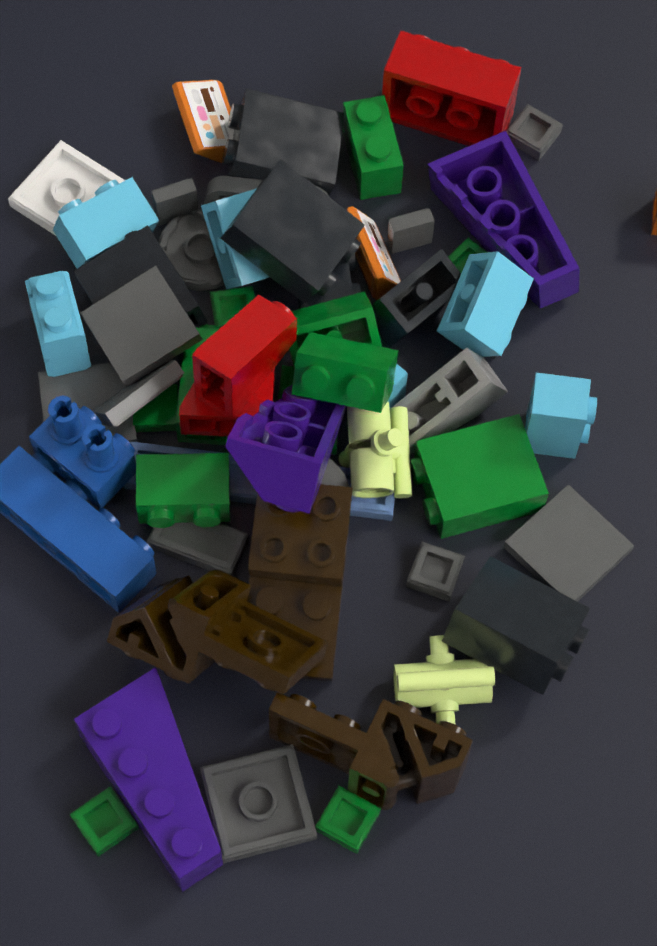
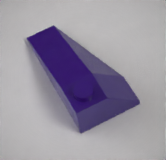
(286, 448)

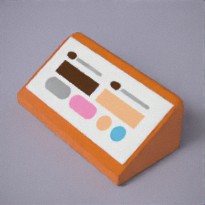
(205, 116)
(374, 257)

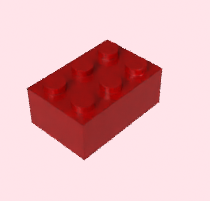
(449, 90)

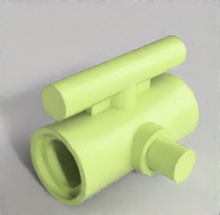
(378, 452)
(443, 682)

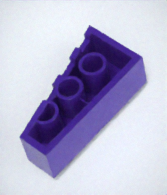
(506, 214)
(149, 768)

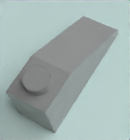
(451, 397)

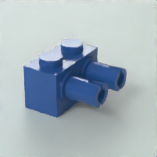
(84, 450)

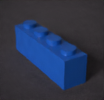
(73, 530)

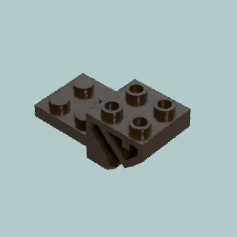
(301, 566)
(207, 621)
(396, 740)

